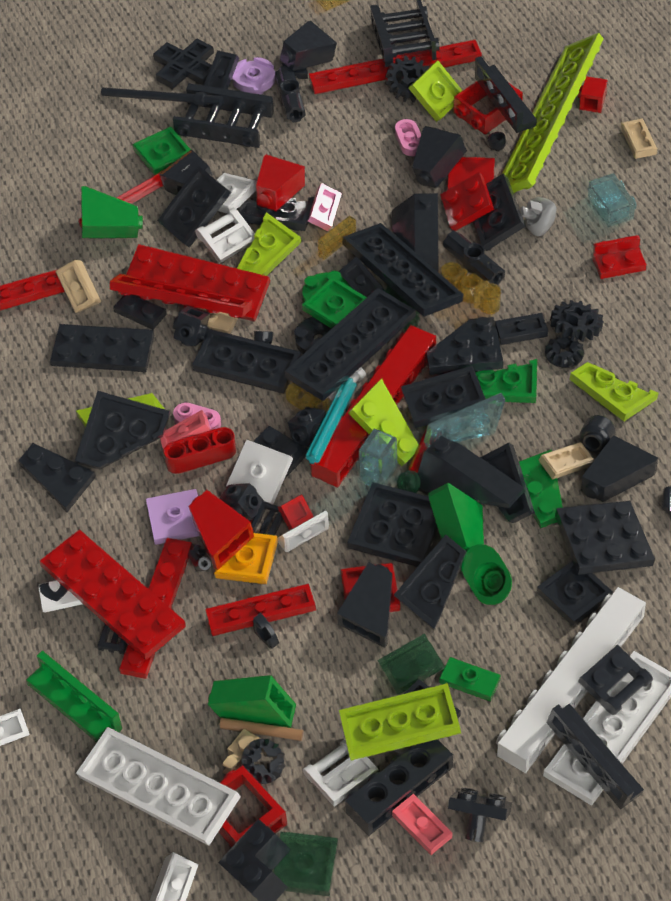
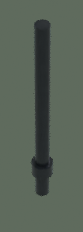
(199, 98)

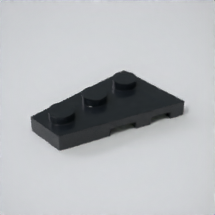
(291, 214)
(506, 461)
(57, 475)
(432, 582)

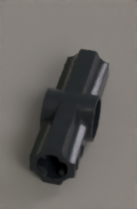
(290, 94)
(473, 258)

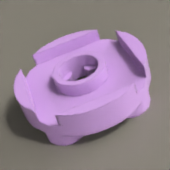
(257, 84)

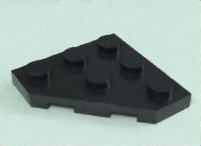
(469, 345)
(118, 429)

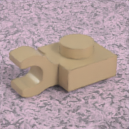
(236, 749)

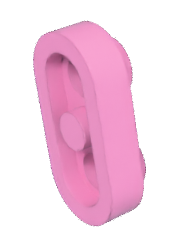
(407, 136)
(179, 415)

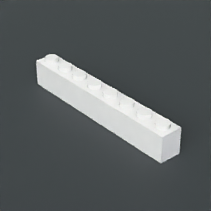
(604, 630)

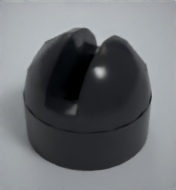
(497, 141)
(263, 336)

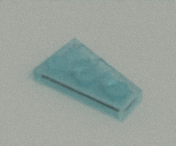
(468, 423)

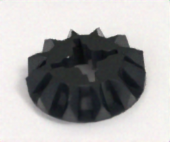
(564, 359)
(252, 754)

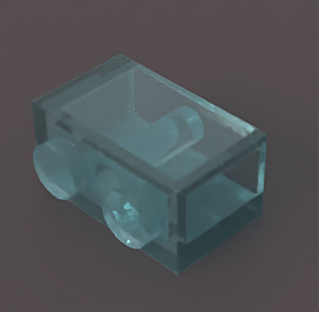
(611, 199)
(378, 458)

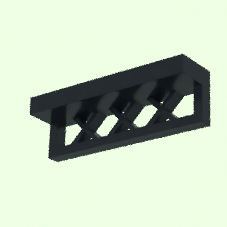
(503, 96)
(594, 755)

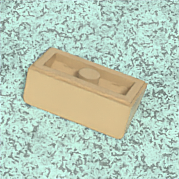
(78, 285)

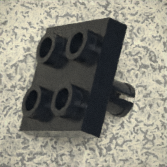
(479, 808)

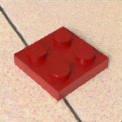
(467, 201)

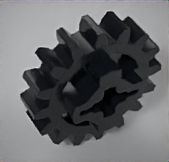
(403, 75)
(576, 320)

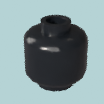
(596, 433)

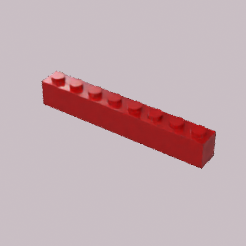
(399, 369)

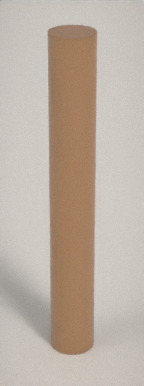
(262, 729)

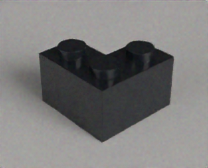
(254, 859)

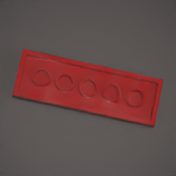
(200, 274)
(113, 594)

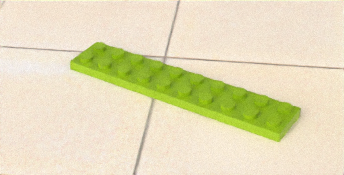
(551, 112)

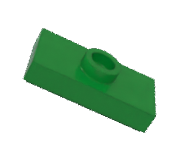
(470, 679)

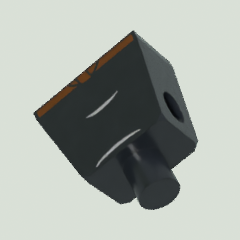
(180, 171)

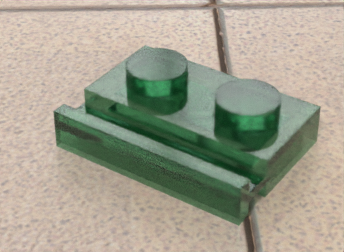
(410, 663)

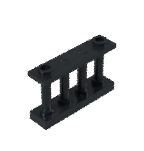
(387, 41)
(234, 101)

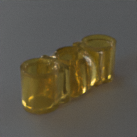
(483, 294)

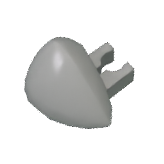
(539, 215)

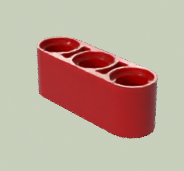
(200, 450)

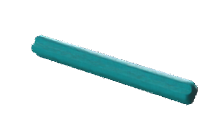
(331, 421)

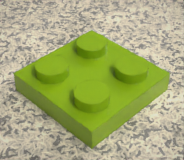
(436, 91)

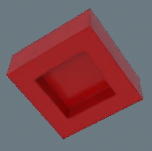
(295, 512)

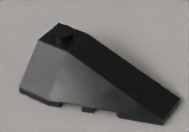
(417, 225)
(455, 464)

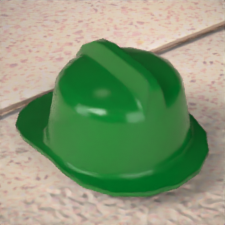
(487, 574)

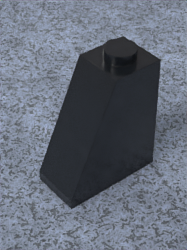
(307, 47)
(437, 155)
(617, 470)
(368, 605)

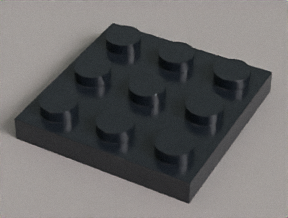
(394, 525)
(604, 537)

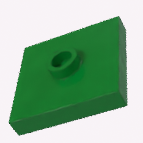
(160, 149)
(332, 302)

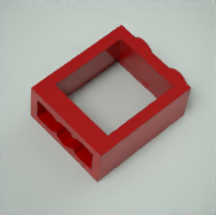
(463, 108)
(274, 819)

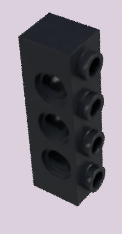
(371, 814)

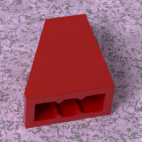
(278, 182)
(219, 527)

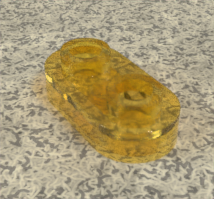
(307, 400)

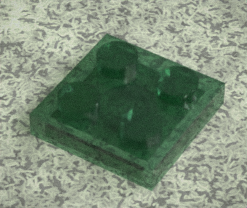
(308, 864)

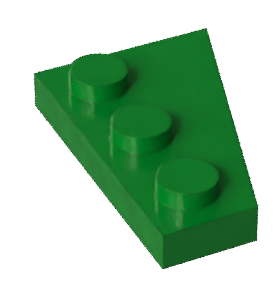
(515, 383)
(542, 490)

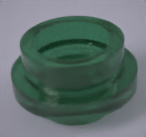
(409, 481)

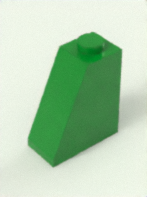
(108, 216)
(457, 516)
(252, 700)

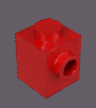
(592, 94)

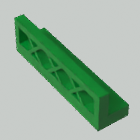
(73, 701)

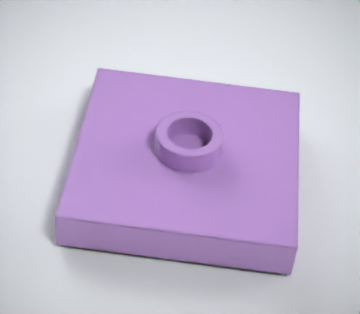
(171, 516)

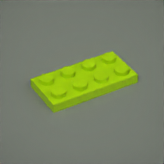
(399, 721)

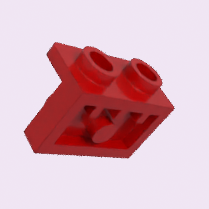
(618, 257)

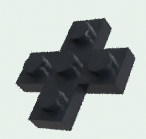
(183, 63)

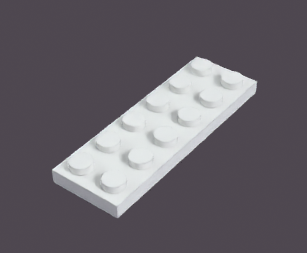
(617, 731)
(158, 785)

